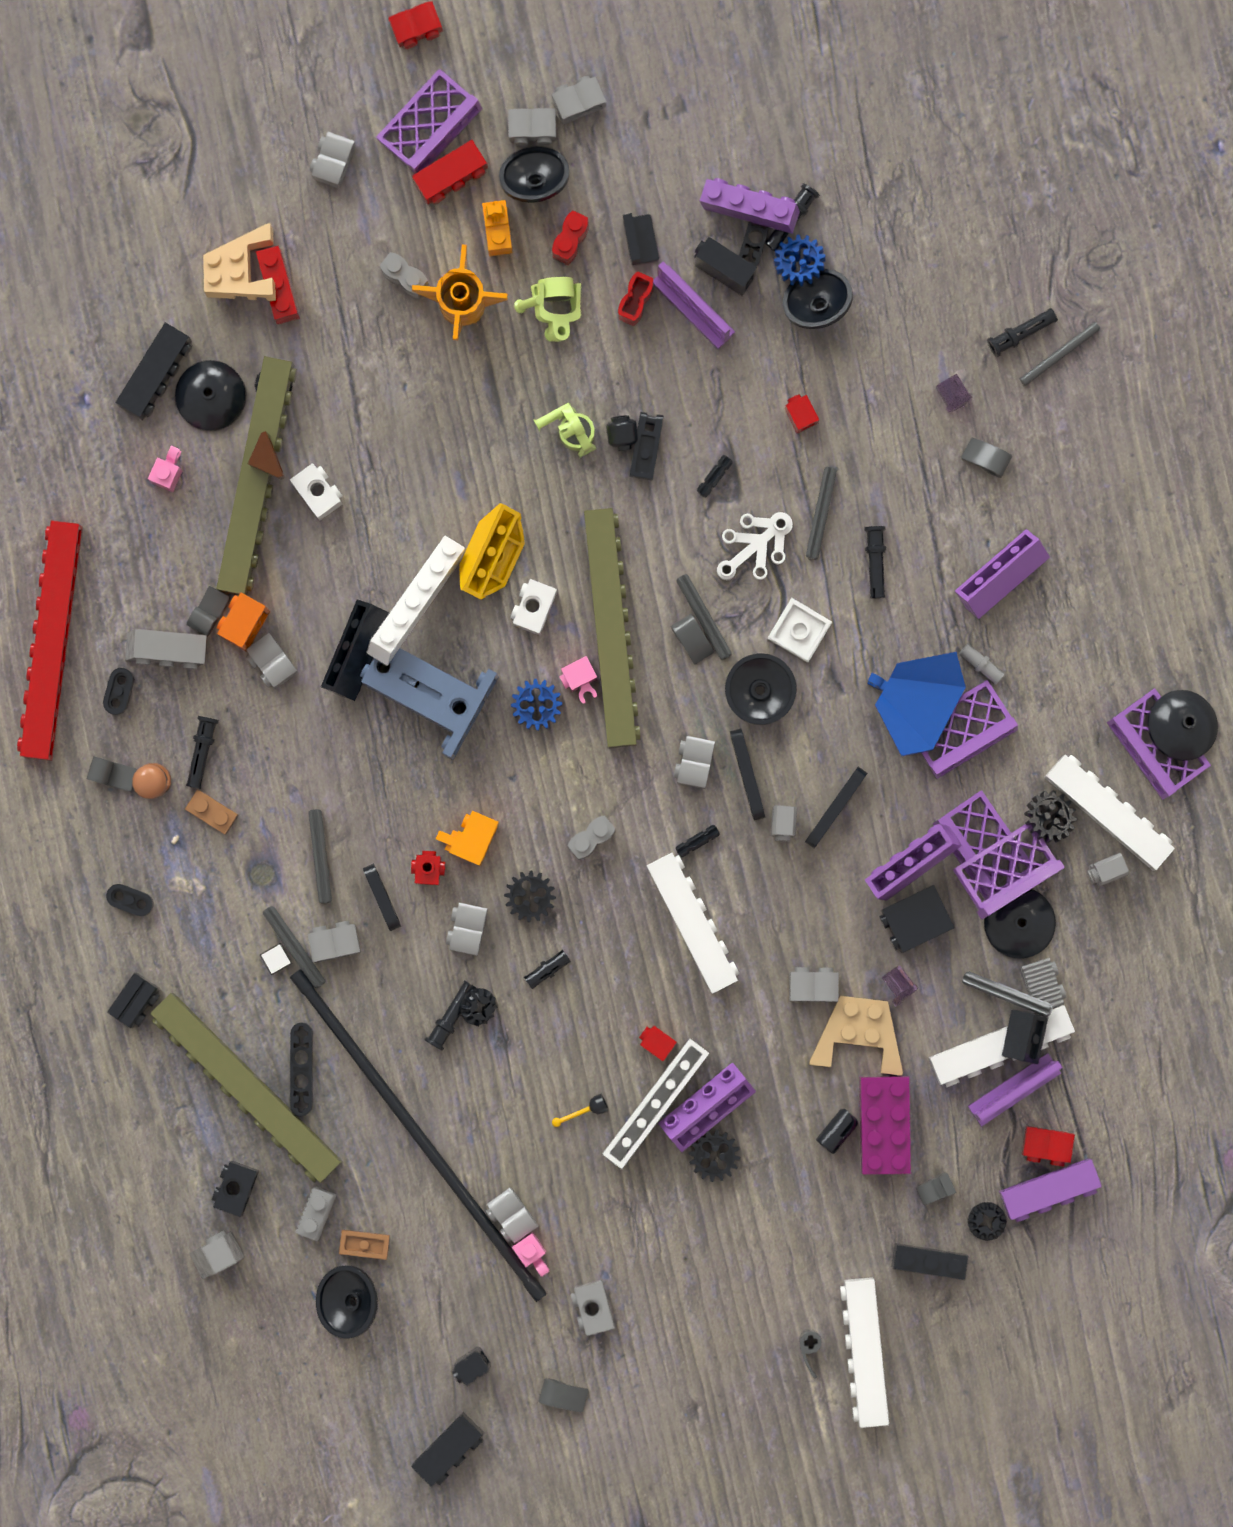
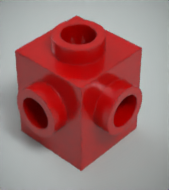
(431, 877)

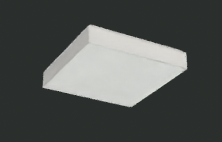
(799, 630)

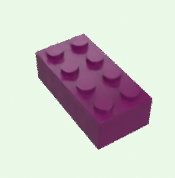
(885, 1125)

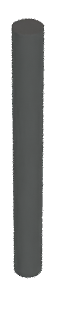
(1060, 353)

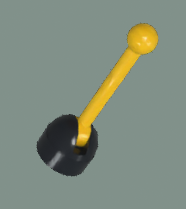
(596, 1105)

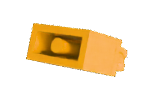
(497, 228)
(473, 841)

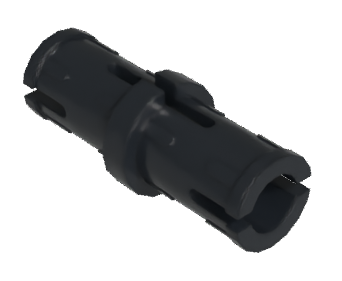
(547, 969)

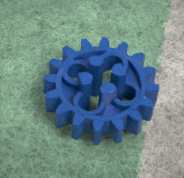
(811, 253)
(527, 714)

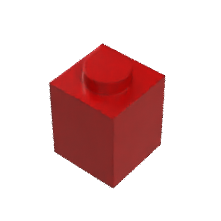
(801, 413)
(657, 1042)

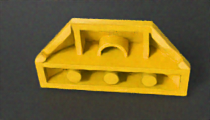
(492, 552)

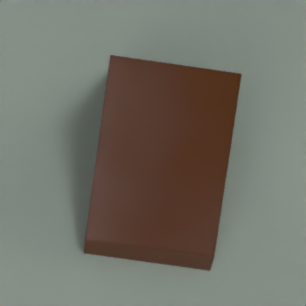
(265, 457)

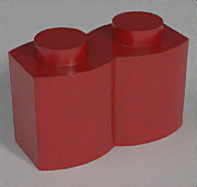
(416, 24)
(574, 232)
(632, 304)
(1048, 1144)

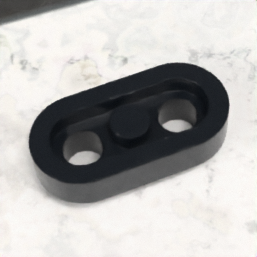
(117, 691)
(130, 900)

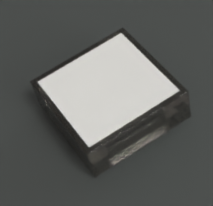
(276, 959)

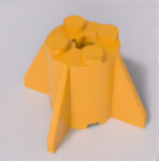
(449, 291)

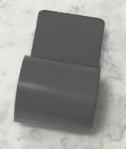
(987, 456)
(208, 612)
(692, 638)
(111, 773)
(807, 1350)
(563, 1396)

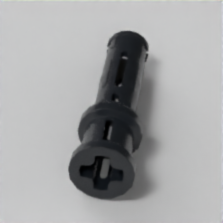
(803, 201)
(1011, 337)
(875, 549)
(203, 740)
(444, 1026)

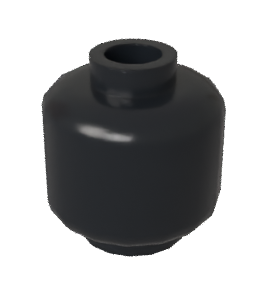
(622, 432)

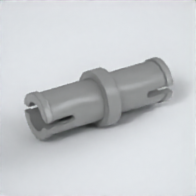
(981, 663)

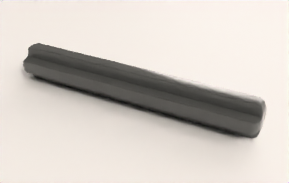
(821, 513)
(704, 617)
(320, 856)
(294, 947)
(1007, 994)

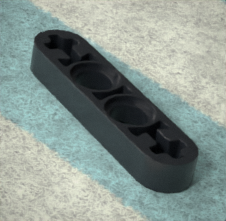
(747, 774)
(836, 807)
(297, 1069)

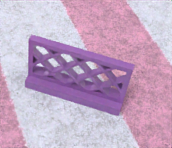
(446, 131)
(692, 306)
(979, 742)
(1141, 754)
(966, 851)
(1014, 889)
(1014, 1089)

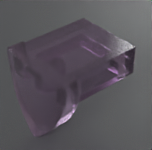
(953, 393)
(899, 984)

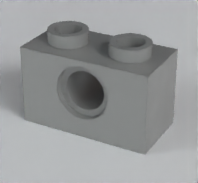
(603, 1318)

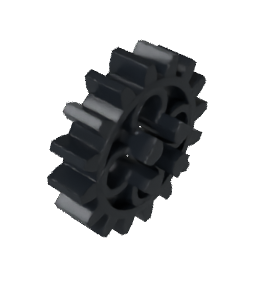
(1047, 804)
(524, 908)
(700, 1154)

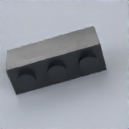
(929, 1261)
(448, 1450)

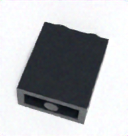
(724, 265)
(916, 919)

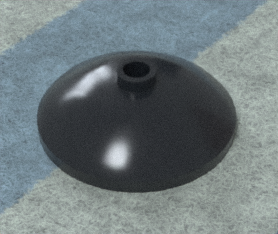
(534, 174)
(829, 292)
(221, 407)
(762, 671)
(1170, 731)
(1024, 941)
(337, 1301)

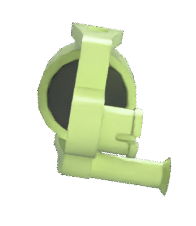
(553, 290)
(575, 429)

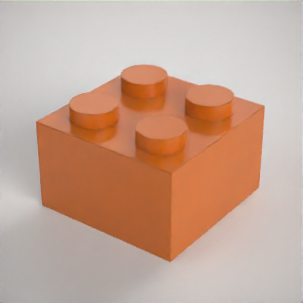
(243, 621)

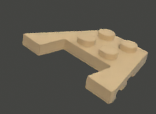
(229, 268)
(860, 1023)

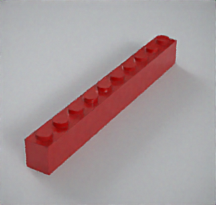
(51, 640)

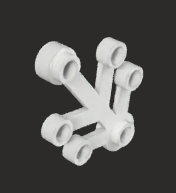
(758, 543)

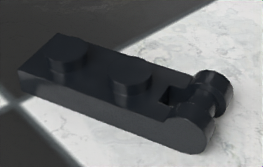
(646, 447)

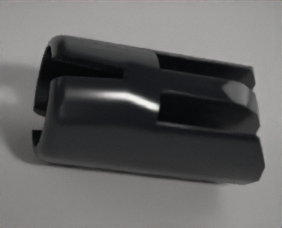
(837, 1131)

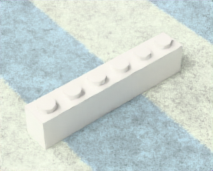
(415, 600)
(1109, 813)
(692, 923)
(987, 1050)
(655, 1103)
(865, 1351)

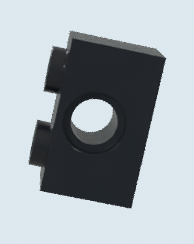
(245, 1177)

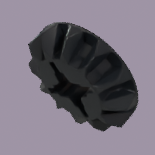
(469, 1005)
(976, 1218)

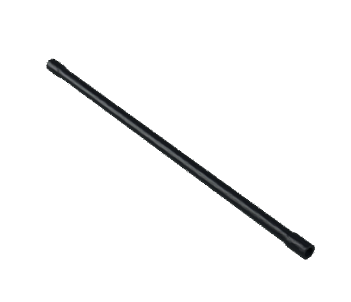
(529, 1281)

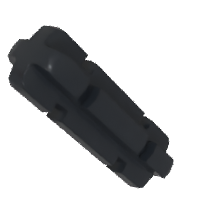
(714, 476)
(697, 841)

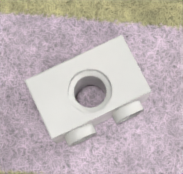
(307, 480)
(534, 621)

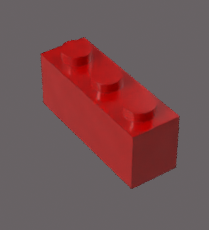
(450, 172)
(273, 266)

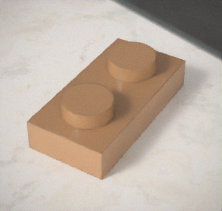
(211, 812)
(364, 1244)

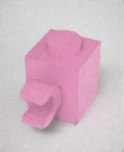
(165, 472)
(579, 675)
(530, 1251)

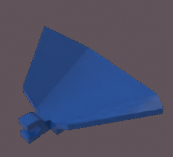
(919, 700)

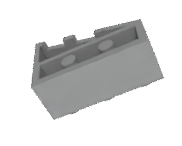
(165, 648)
(217, 1254)

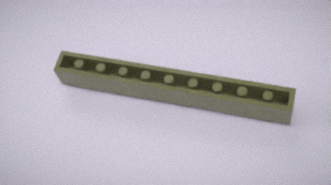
(253, 484)
(610, 628)
(245, 1087)

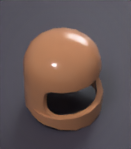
(150, 781)

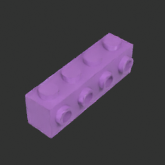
(750, 205)
(1002, 574)
(913, 862)
(707, 1107)
(1049, 1189)

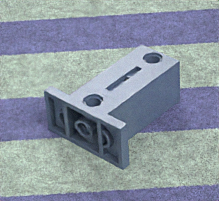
(431, 694)

